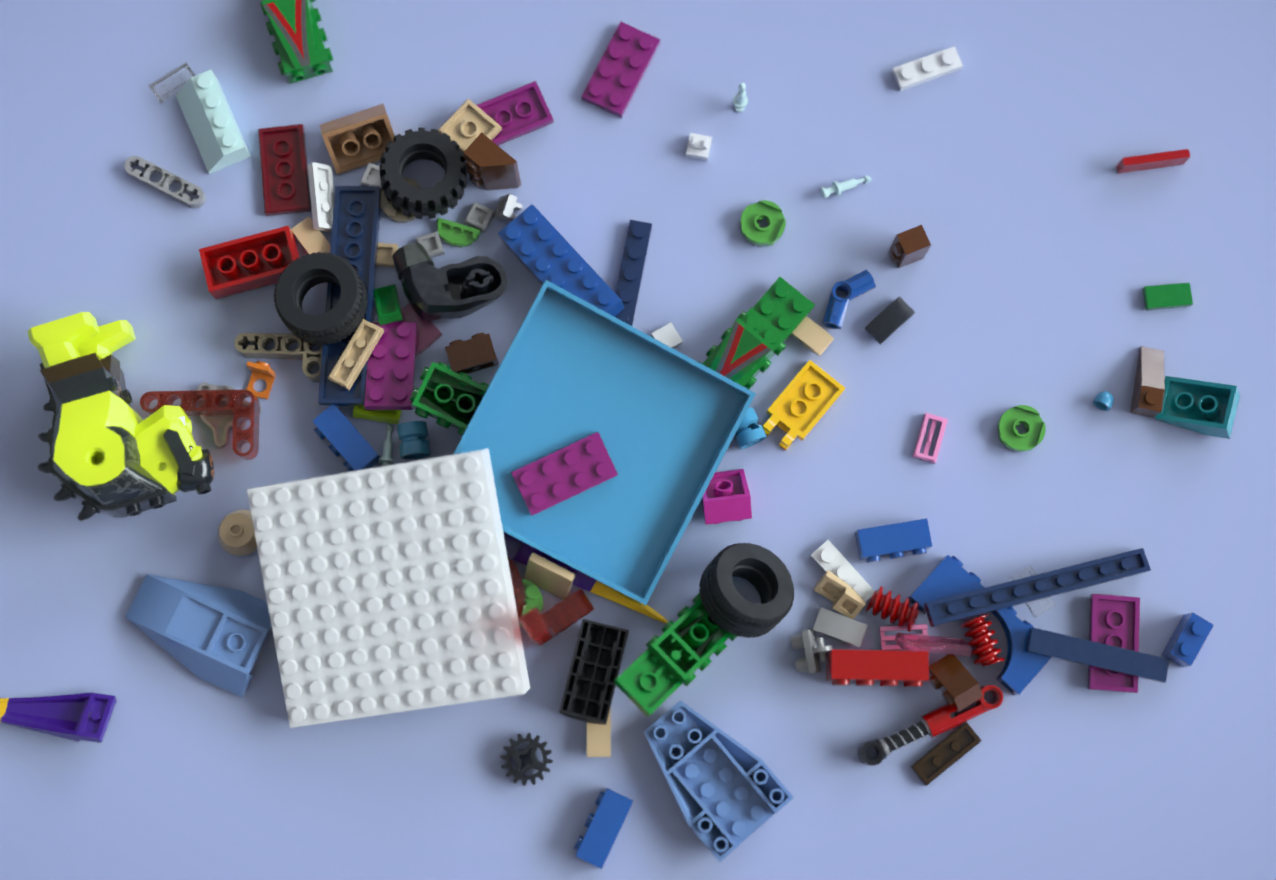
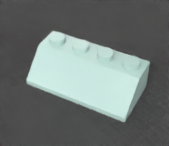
(212, 122)

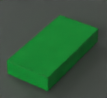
(1167, 296)
(387, 304)

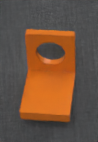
(262, 371)

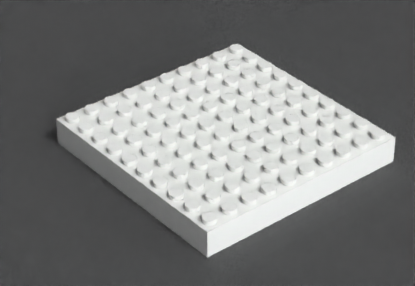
(389, 589)

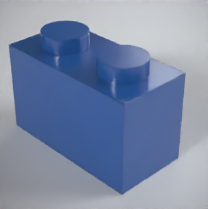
(1187, 639)

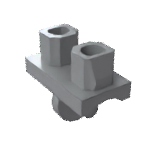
(811, 661)

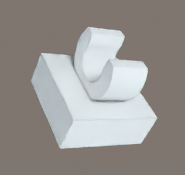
(698, 146)

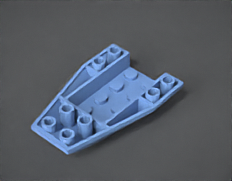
(204, 628)
(714, 779)

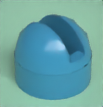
(1104, 401)

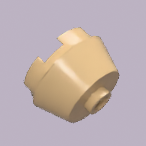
(237, 533)

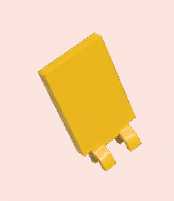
(803, 403)

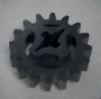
(536, 764)

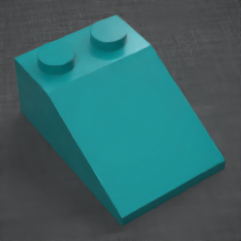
(1200, 406)

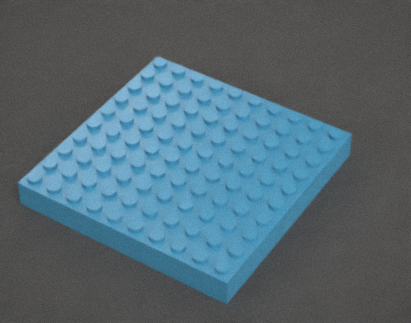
(655, 412)

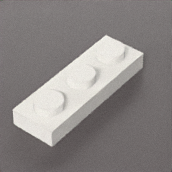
(927, 68)
(321, 195)
(832, 560)

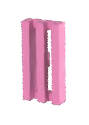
(925, 457)
(882, 629)

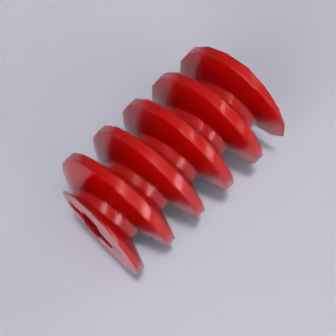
(893, 608)
(982, 641)

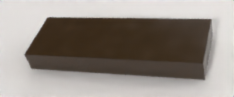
(945, 753)

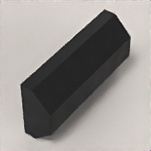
(593, 671)

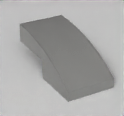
(840, 627)

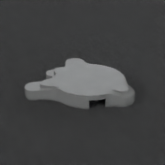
(219, 424)

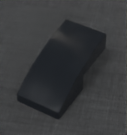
(889, 320)

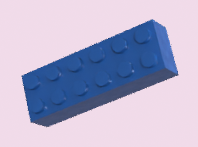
(553, 259)

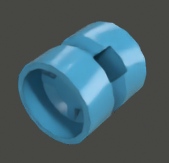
(749, 431)
(413, 440)

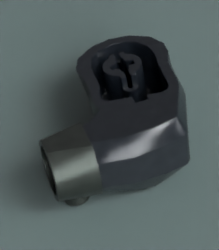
(450, 290)

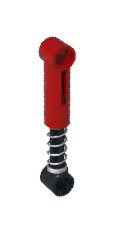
(931, 724)

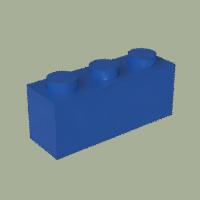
(345, 439)
(893, 540)
(603, 827)

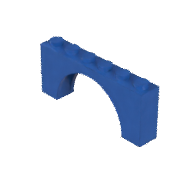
(951, 579)

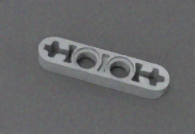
(165, 181)

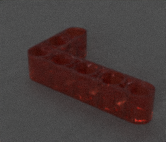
(211, 407)
(557, 619)

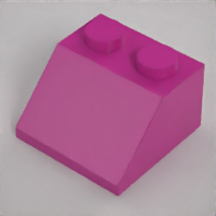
(727, 498)

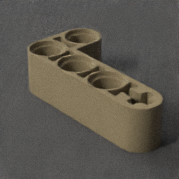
(280, 350)

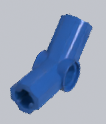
(838, 306)

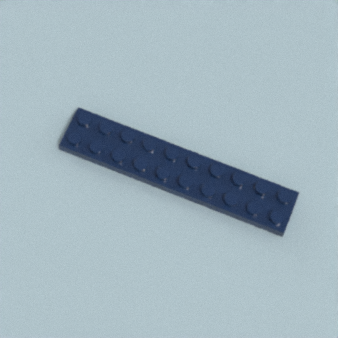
(355, 240)

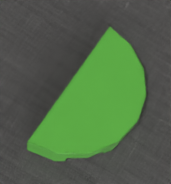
(456, 234)

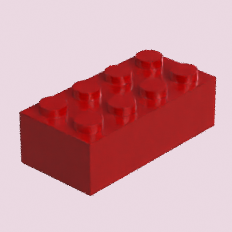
(248, 261)
(877, 666)

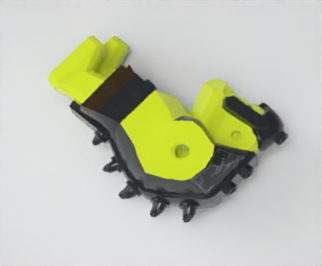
(97, 439)

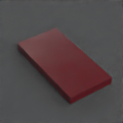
(284, 170)

